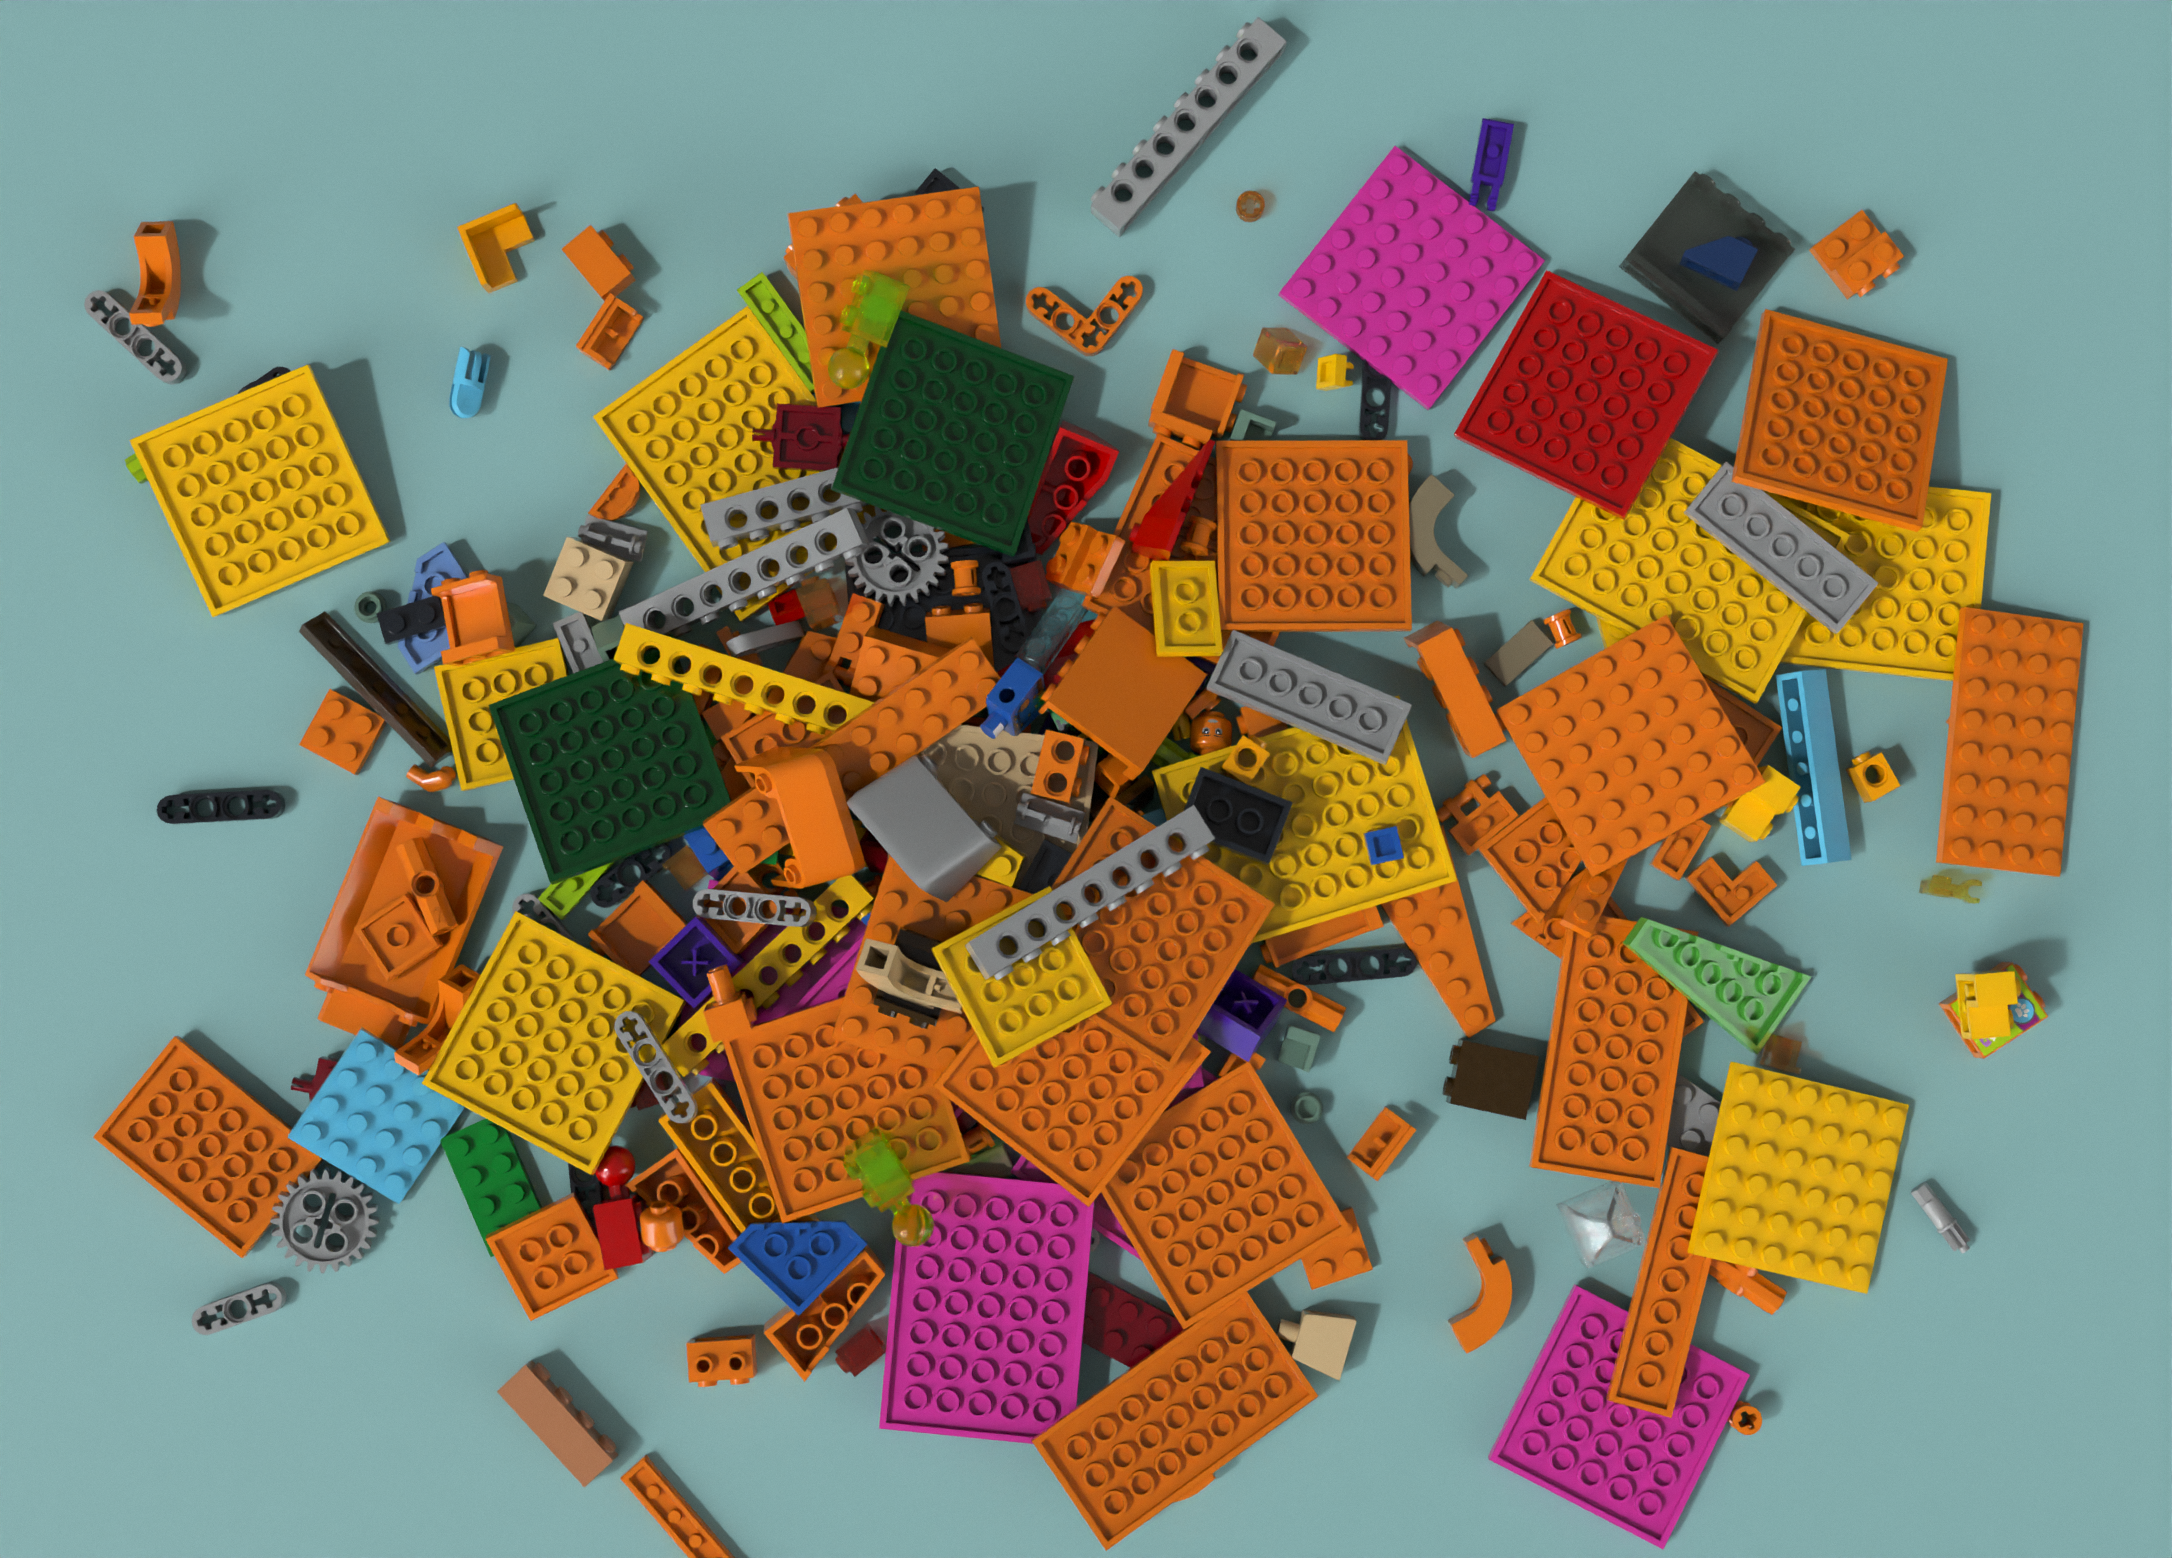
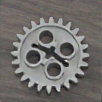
(878, 576)
(296, 1212)

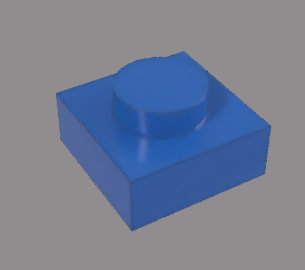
(1383, 845)

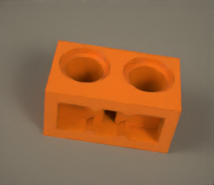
(1050, 763)

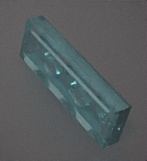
(1053, 630)

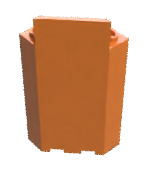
(376, 877)

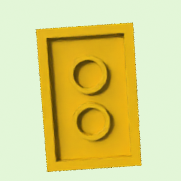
(1185, 608)

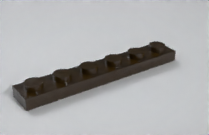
(377, 688)

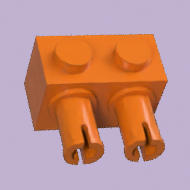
(731, 1010)

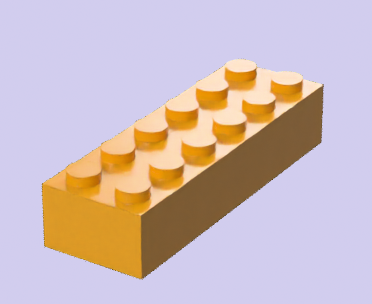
(725, 1156)

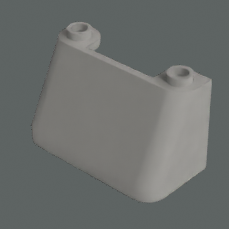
(924, 827)

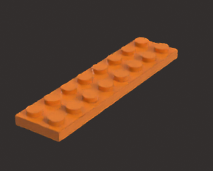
(1664, 1295)

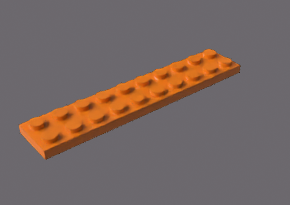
(867, 747)

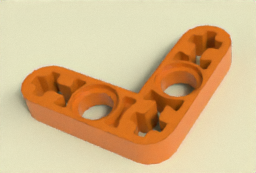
(1082, 325)

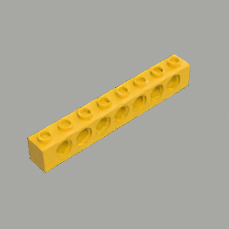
(637, 641)
(859, 900)

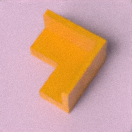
(490, 239)

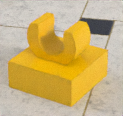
(1332, 372)

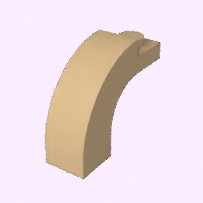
(897, 975)

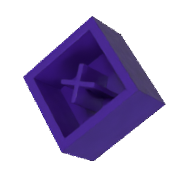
(691, 956)
(1242, 1015)

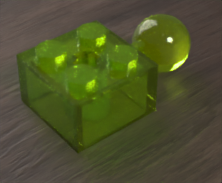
(867, 319)
(887, 1186)

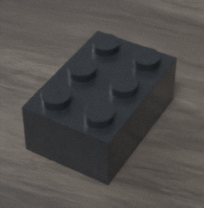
(1239, 815)

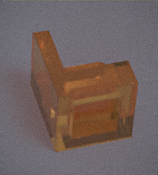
(1279, 351)
(685, 867)
(1781, 1054)

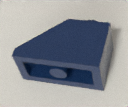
(1721, 260)

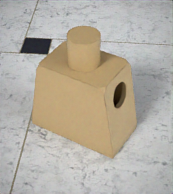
(1319, 1340)

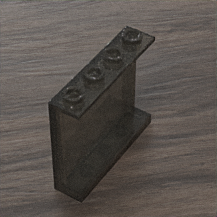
(1692, 219)

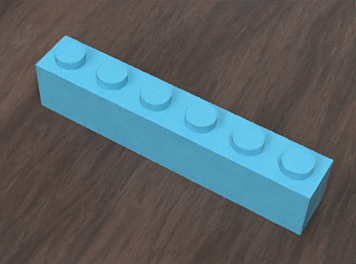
(1813, 766)

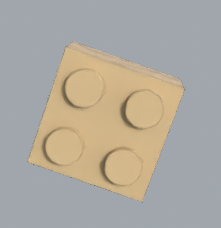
(588, 578)

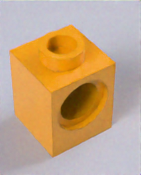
(1242, 774)
(1885, 781)

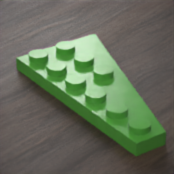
(1729, 986)

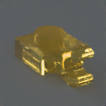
(1942, 887)

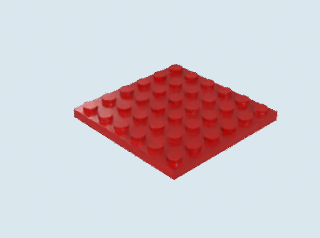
(1586, 394)

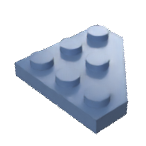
(430, 570)

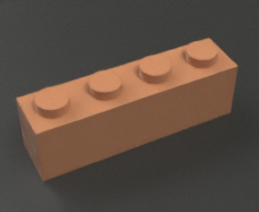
(558, 1422)

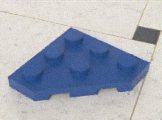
(798, 1256)

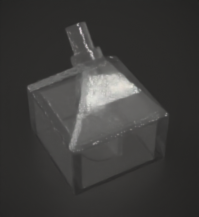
(1602, 1223)

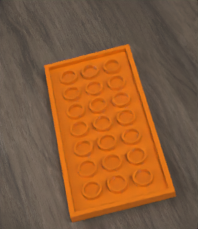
(2009, 742)
(1609, 1062)
(1174, 1419)

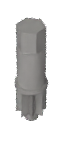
(1941, 1217)

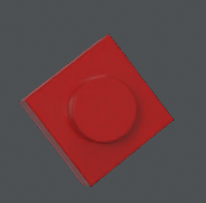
(786, 608)

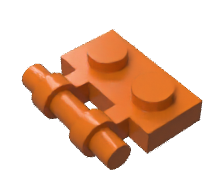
(1483, 822)

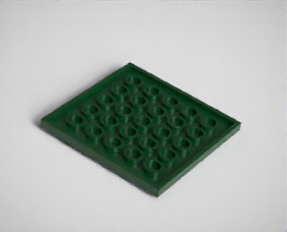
(953, 433)
(608, 765)

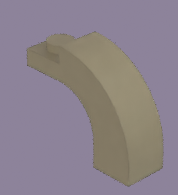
(1424, 551)

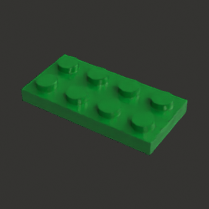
(490, 1176)

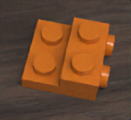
(1857, 255)
(1084, 560)

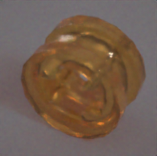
(1242, 200)

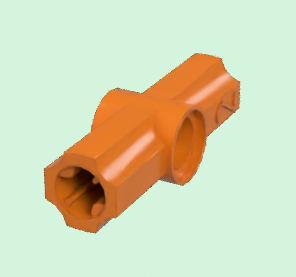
(419, 868)
(1316, 1006)
(1748, 1283)

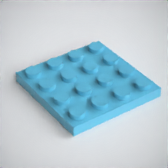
(375, 1118)

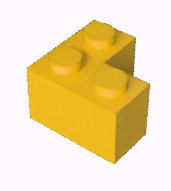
(1753, 812)
(1985, 1002)

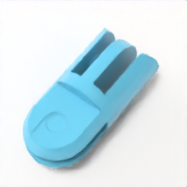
(468, 382)

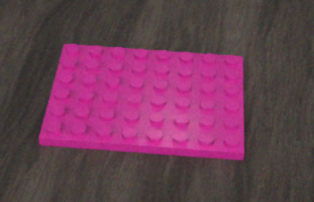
(988, 1310)

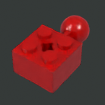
(619, 1216)

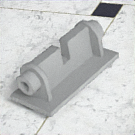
(614, 537)
(1049, 817)

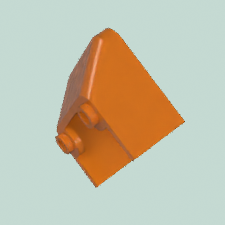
(812, 812)

